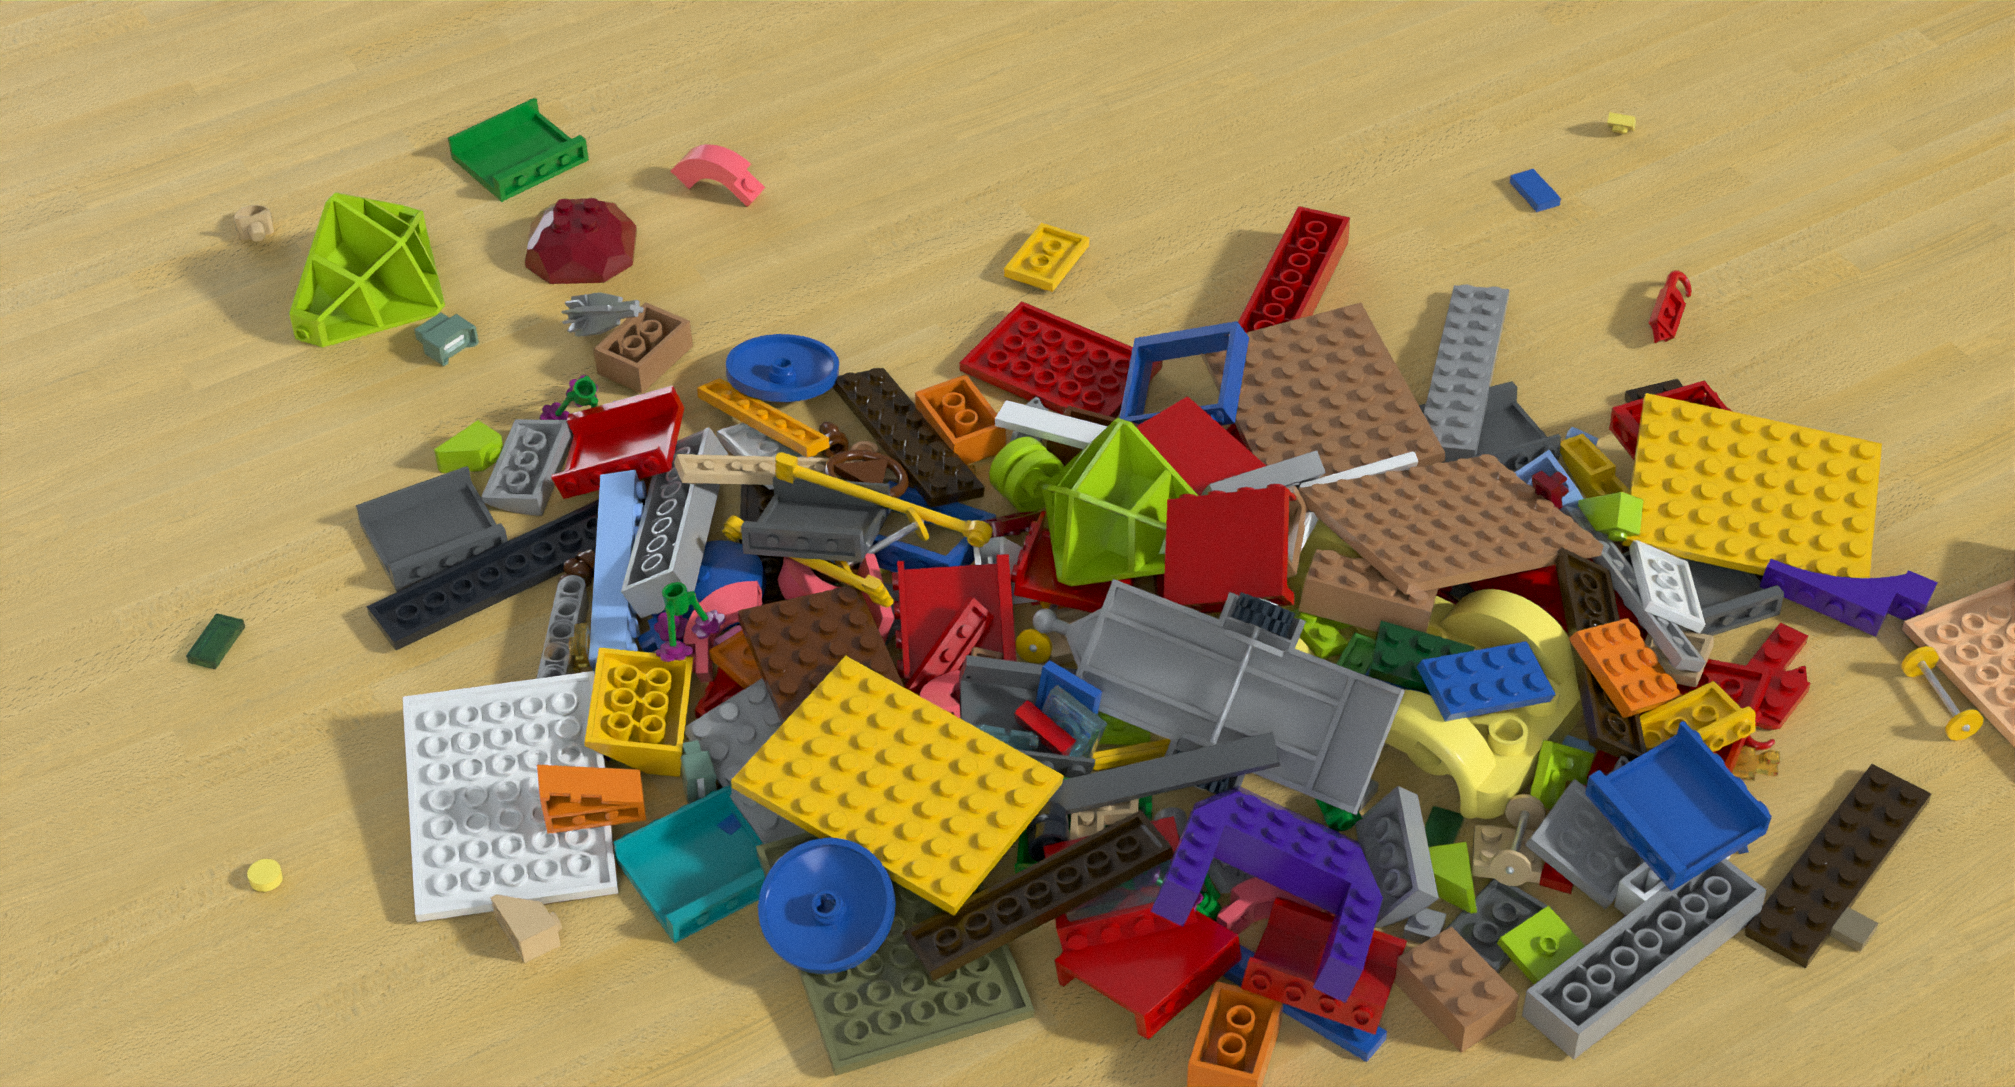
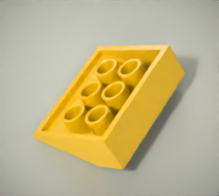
(639, 710)

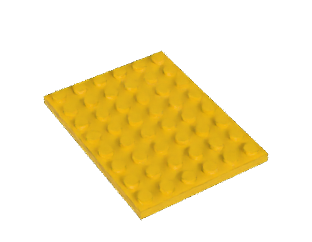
(1753, 490)
(900, 781)

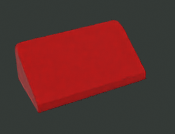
(1049, 732)

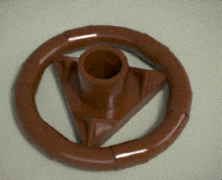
(869, 470)

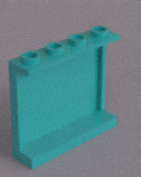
(691, 867)

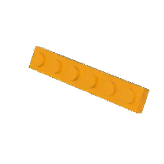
(764, 418)

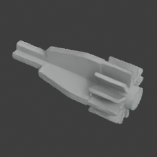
(598, 313)

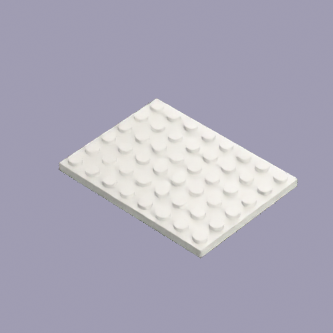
(478, 797)

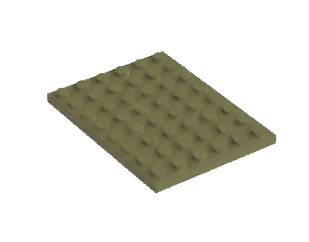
(889, 1000)

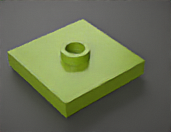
(1540, 944)

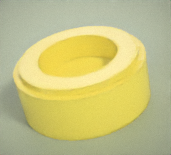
(265, 875)

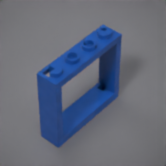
(1185, 344)
(917, 557)

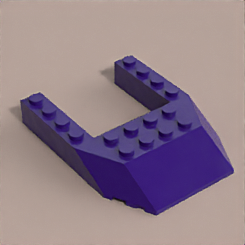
(1290, 855)

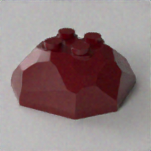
(580, 242)

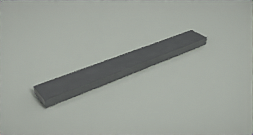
(1168, 773)

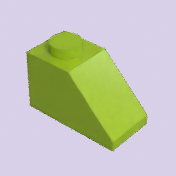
(472, 447)
(1614, 514)
(1454, 875)

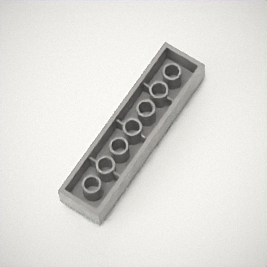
(672, 530)
(1641, 957)

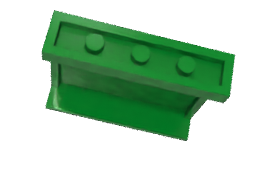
(516, 150)

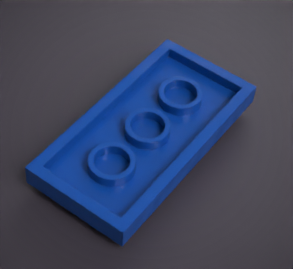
(1485, 681)

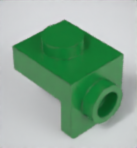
(1338, 818)

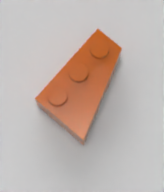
(589, 797)

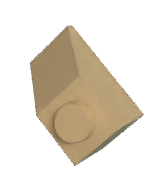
(527, 925)

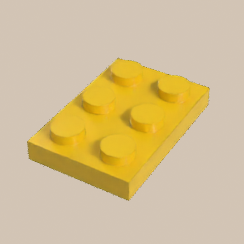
(1046, 257)

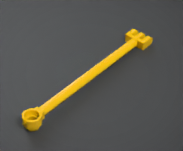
(787, 469)
(869, 585)

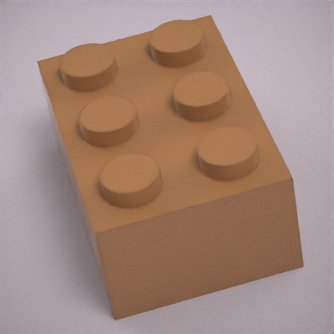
(643, 348)
(1456, 989)

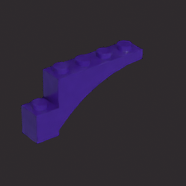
(1853, 601)

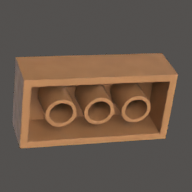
(1360, 595)

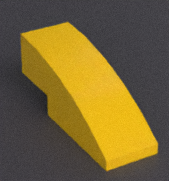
(1590, 467)

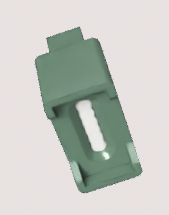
(446, 336)
(697, 772)

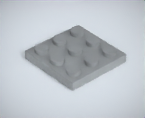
(1582, 845)

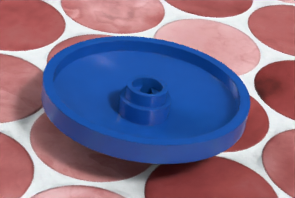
(782, 368)
(724, 565)
(826, 905)

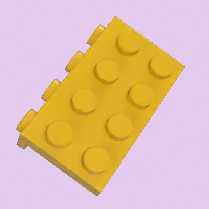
(1703, 710)

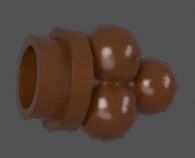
(837, 440)
(581, 566)

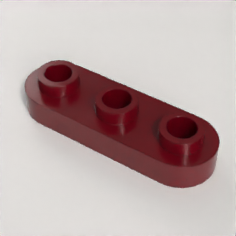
(1012, 523)

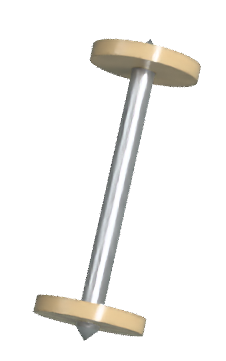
(1510, 866)

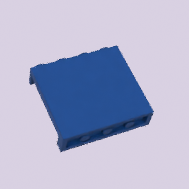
(1679, 807)

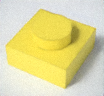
(1621, 123)

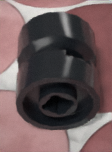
(1047, 828)

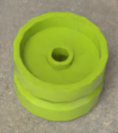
(1021, 471)

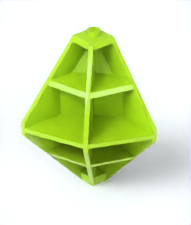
(365, 272)
(1111, 508)

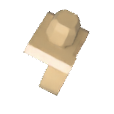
(253, 222)

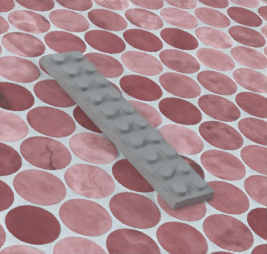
(1465, 367)

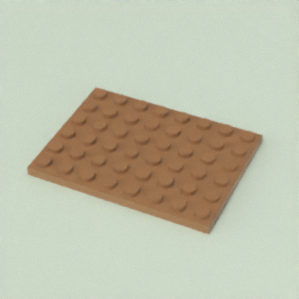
(1327, 390)
(1447, 523)

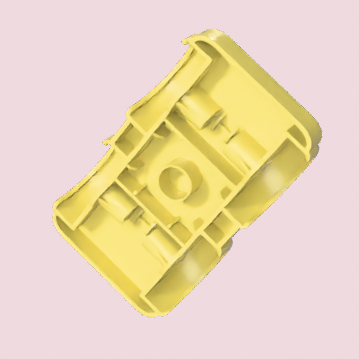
(1486, 753)

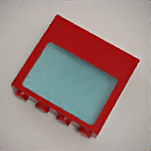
(1122, 910)

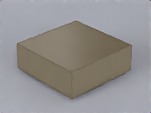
(1854, 929)

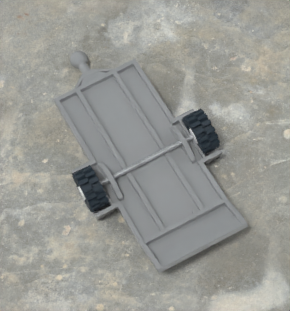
(1210, 686)

